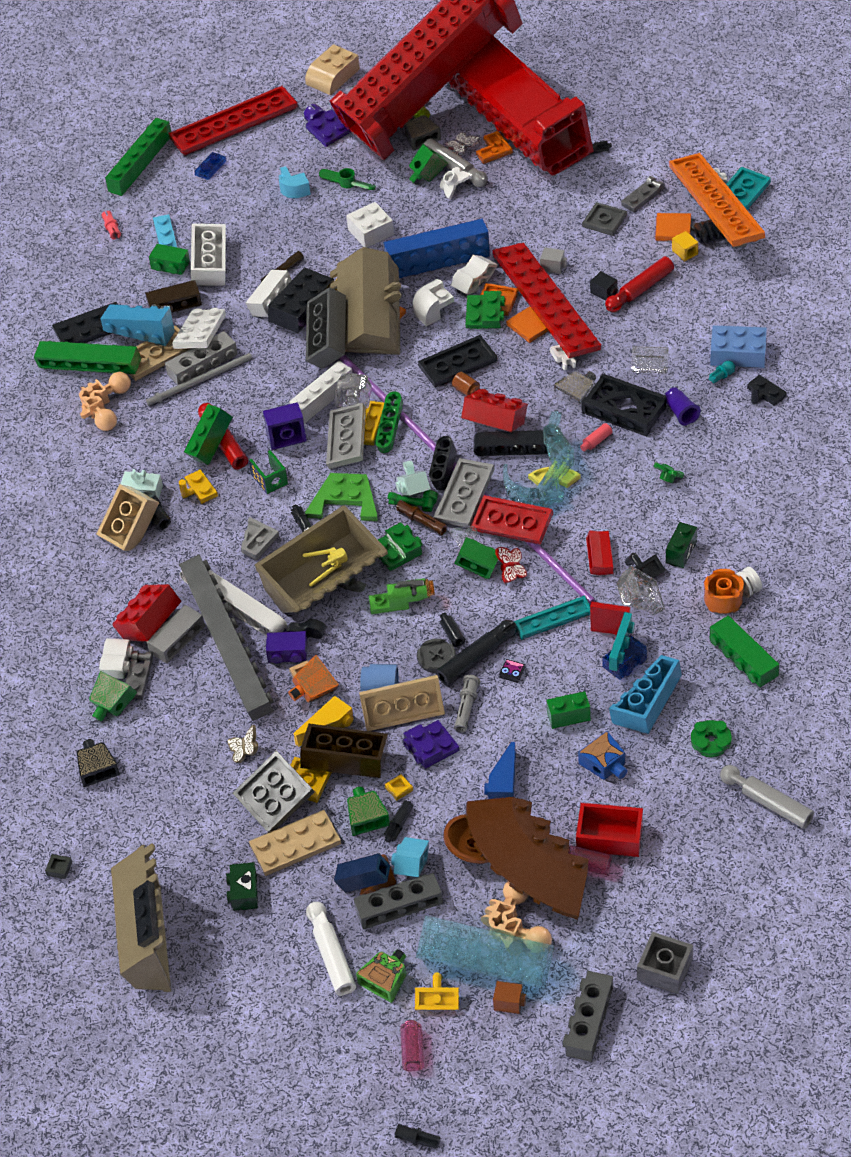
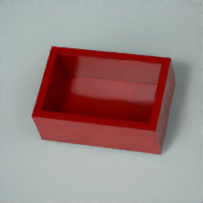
(494, 410)
(146, 612)
(610, 829)

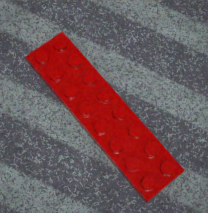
(233, 120)

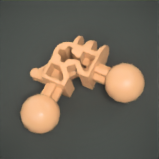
(96, 396)
(503, 917)

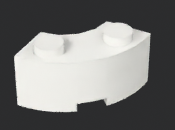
(473, 274)

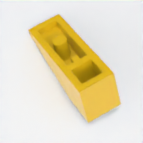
(333, 713)

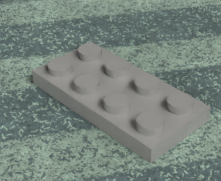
(346, 435)
(464, 492)

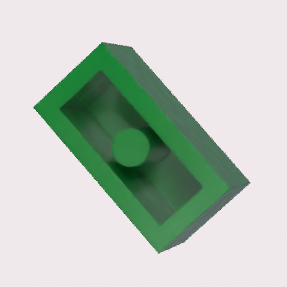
(169, 259)
(476, 558)
(568, 710)

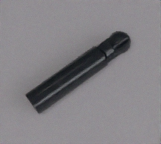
(476, 652)

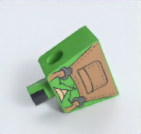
(383, 974)

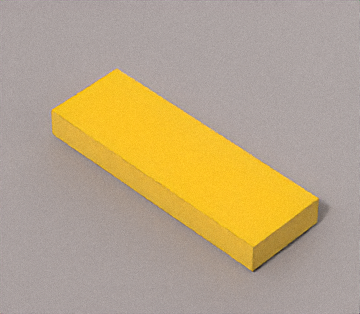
(372, 422)

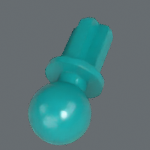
(722, 371)

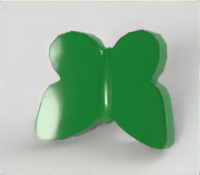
(668, 473)

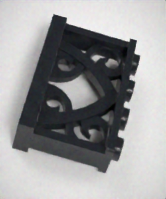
(630, 418)

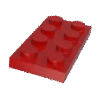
(512, 519)

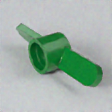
(345, 178)

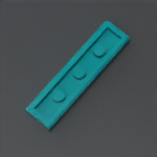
(553, 617)

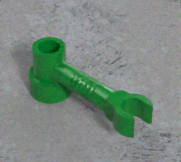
(427, 501)

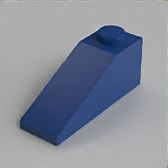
(502, 775)

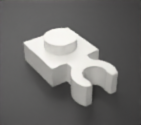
(560, 356)

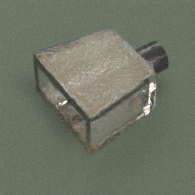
(574, 388)

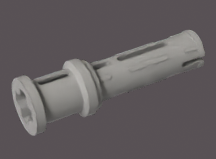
(468, 696)

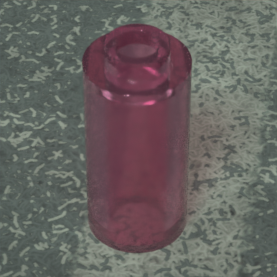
(597, 862)
(412, 1046)

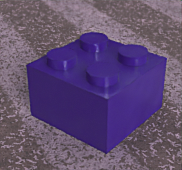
(284, 426)

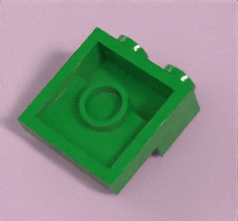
(485, 310)
(400, 546)

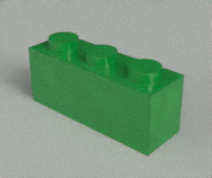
(208, 434)

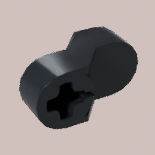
(313, 628)

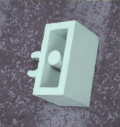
(412, 481)
(144, 482)

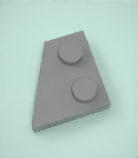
(257, 538)

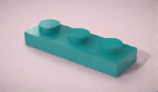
(621, 642)

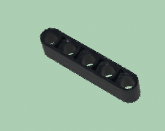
(509, 443)

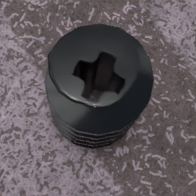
(705, 230)

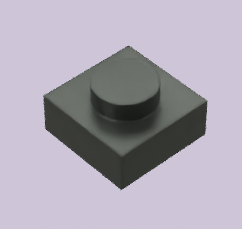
(58, 866)

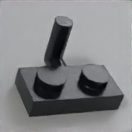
(764, 389)
(651, 566)

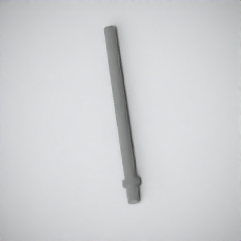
(181, 387)

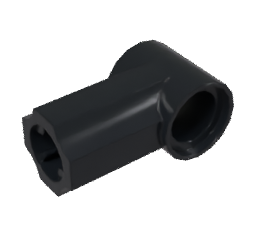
(160, 518)

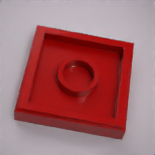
(606, 617)

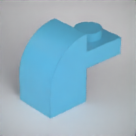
(293, 186)

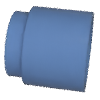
(378, 676)

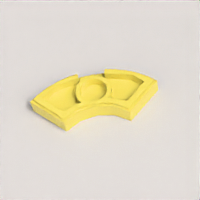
(568, 479)

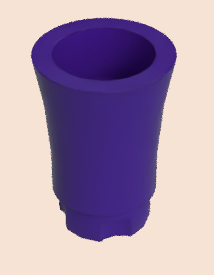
(682, 406)

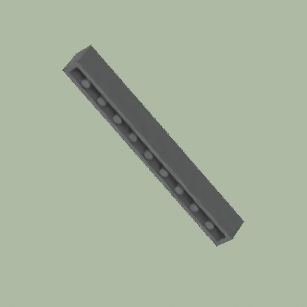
(226, 637)

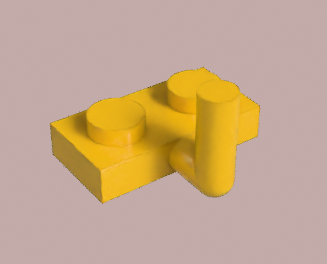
(198, 485)
(437, 997)

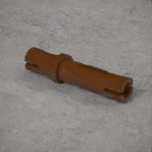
(416, 514)

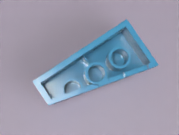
(139, 323)
(646, 699)

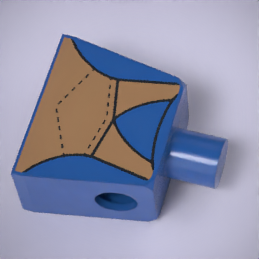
(603, 757)

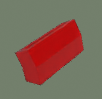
(599, 552)

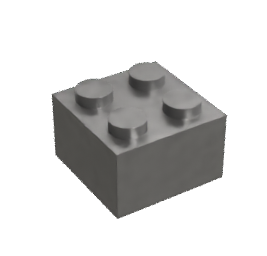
(665, 962)

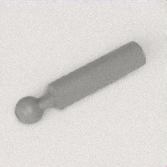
(478, 177)
(768, 797)

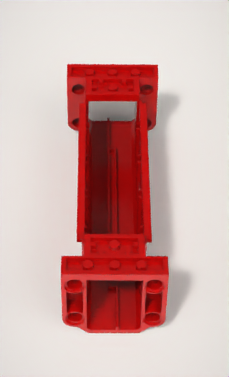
(420, 67)
(525, 108)

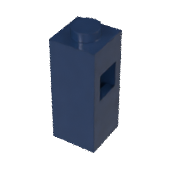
(362, 873)

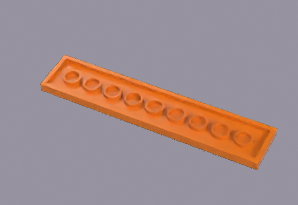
(717, 200)

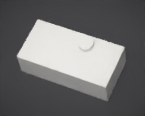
(208, 254)

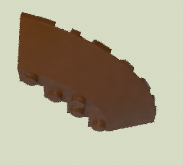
(527, 854)

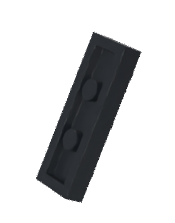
(145, 914)

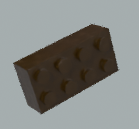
(344, 750)

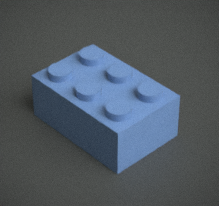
(738, 344)

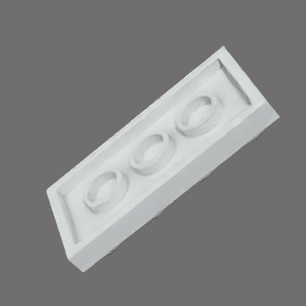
(199, 328)

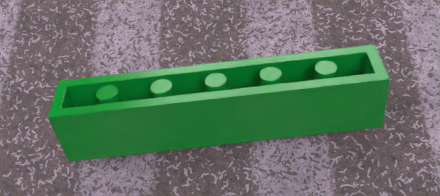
(138, 157)
(87, 357)

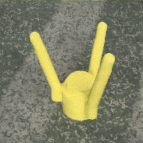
(335, 558)

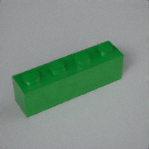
(744, 651)

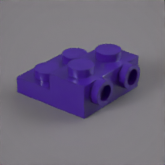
(429, 743)

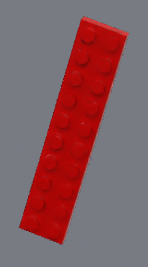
(546, 300)

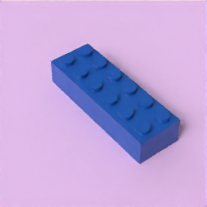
(439, 247)

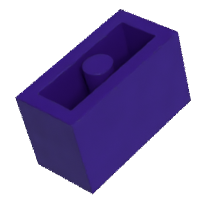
(286, 647)

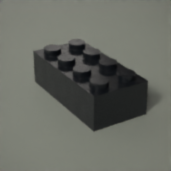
(290, 305)

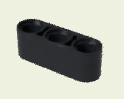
(442, 463)

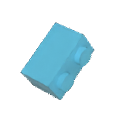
(410, 857)

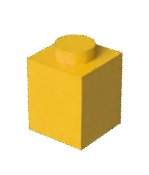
(685, 246)

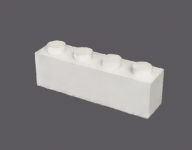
(320, 391)

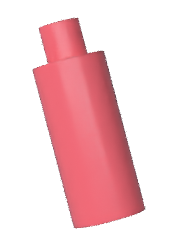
(596, 437)

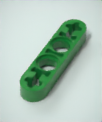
(389, 422)

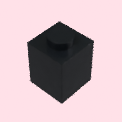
(603, 286)

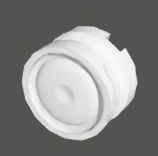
(751, 581)

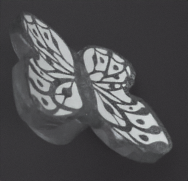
(461, 143)

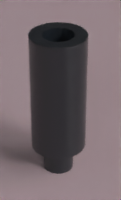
(452, 630)

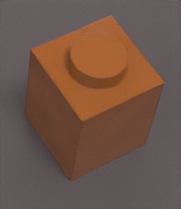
(509, 997)

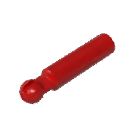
(640, 284)
(229, 446)

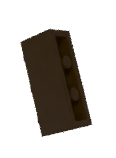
(179, 296)

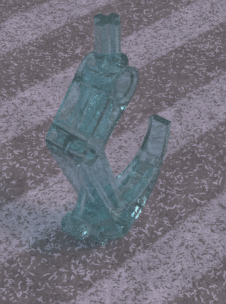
(562, 459)

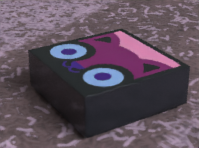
(512, 671)

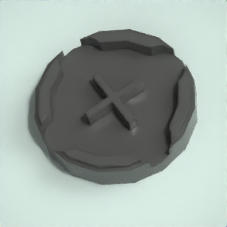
(434, 654)

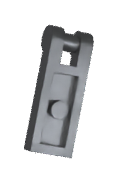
(642, 194)
(139, 673)

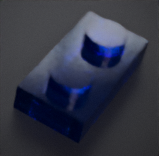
(210, 165)

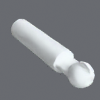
(330, 949)

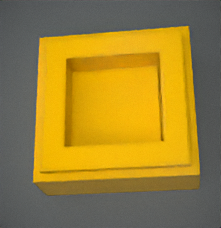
(399, 787)

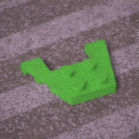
(344, 490)

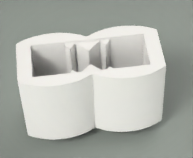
(116, 657)

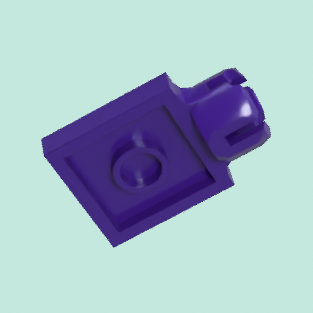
(324, 125)

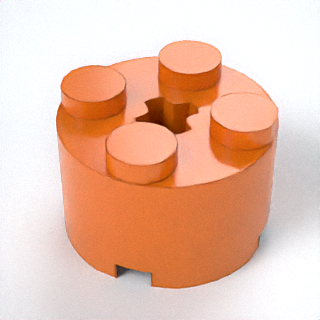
(723, 591)

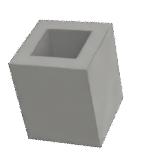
(553, 260)

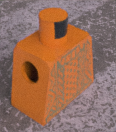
(312, 681)

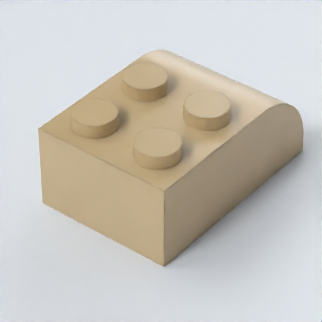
(332, 69)
(127, 517)

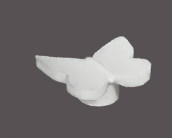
(451, 180)

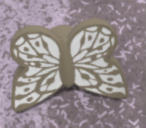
(244, 746)

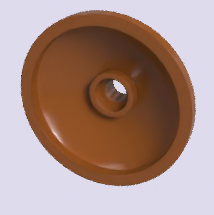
(460, 842)

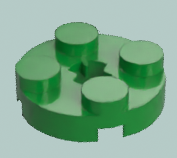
(711, 728)

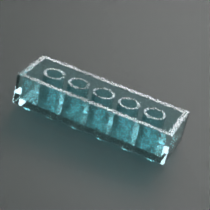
(485, 951)

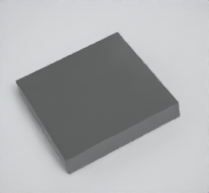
(604, 219)

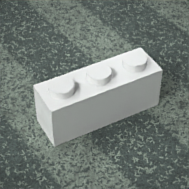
(267, 292)

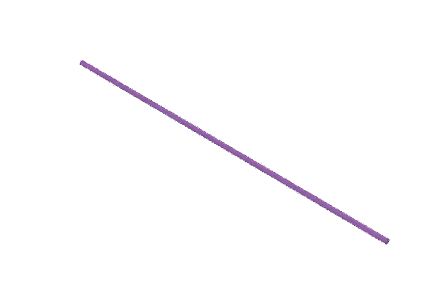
(431, 444)

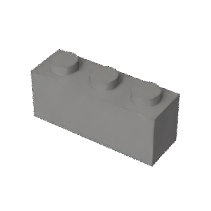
(175, 633)

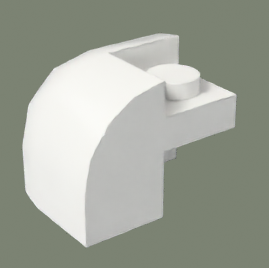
(430, 300)

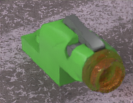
(400, 595)

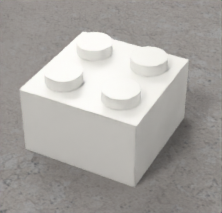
(370, 224)

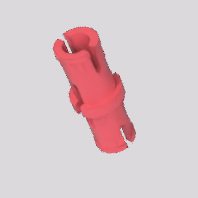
(111, 225)

